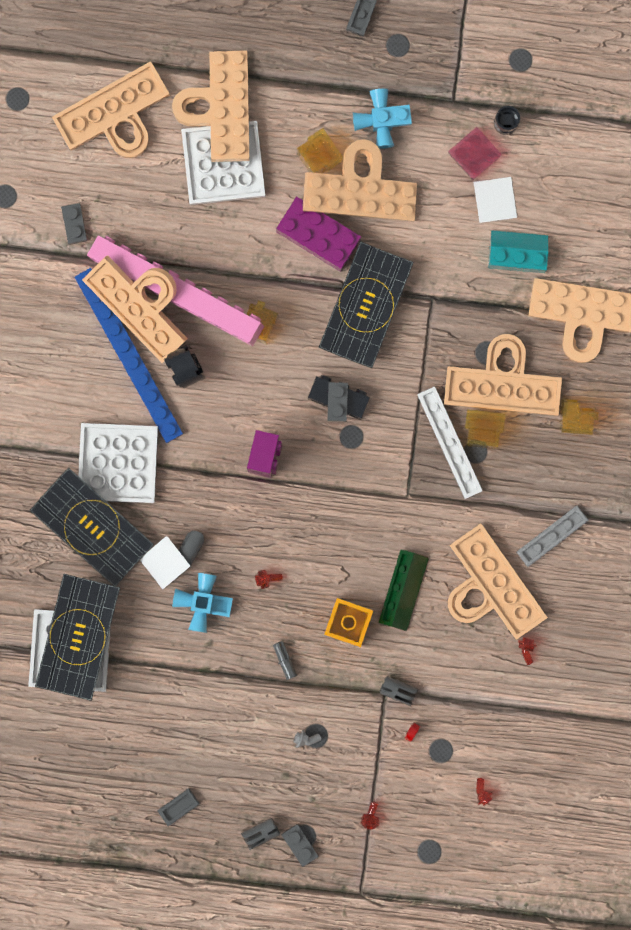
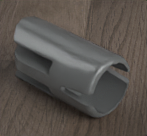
(191, 546)
(398, 690)
(260, 834)

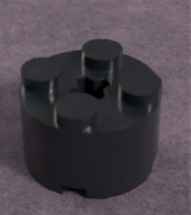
(185, 367)

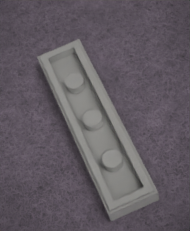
(552, 536)

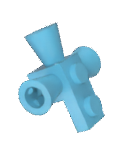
(382, 118)
(203, 602)

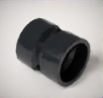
(506, 120)

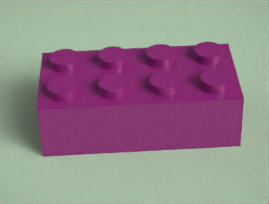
(318, 235)
(263, 454)

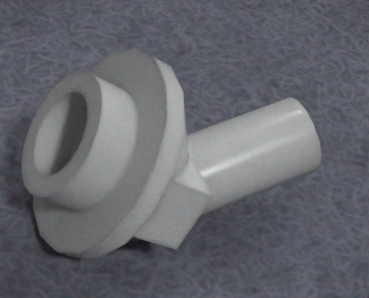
(302, 739)

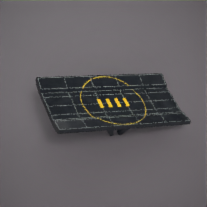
(366, 305)
(91, 527)
(77, 637)

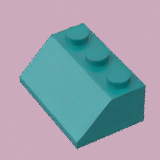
(518, 252)

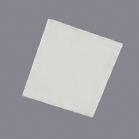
(495, 199)
(164, 562)

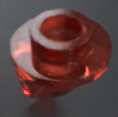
(263, 578)
(526, 646)
(484, 797)
(369, 820)

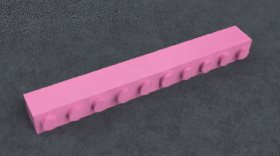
(187, 295)

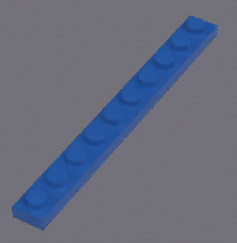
(132, 363)

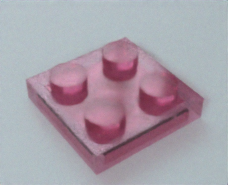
(474, 153)

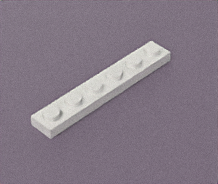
(449, 442)

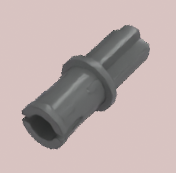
(284, 660)

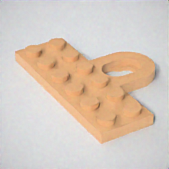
(228, 106)
(110, 107)
(357, 195)
(581, 307)
(135, 308)
(503, 390)
(498, 583)

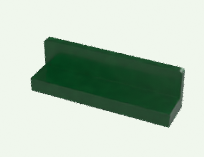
(403, 590)

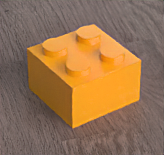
(348, 622)

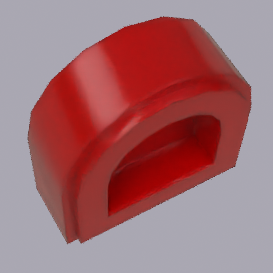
(412, 732)

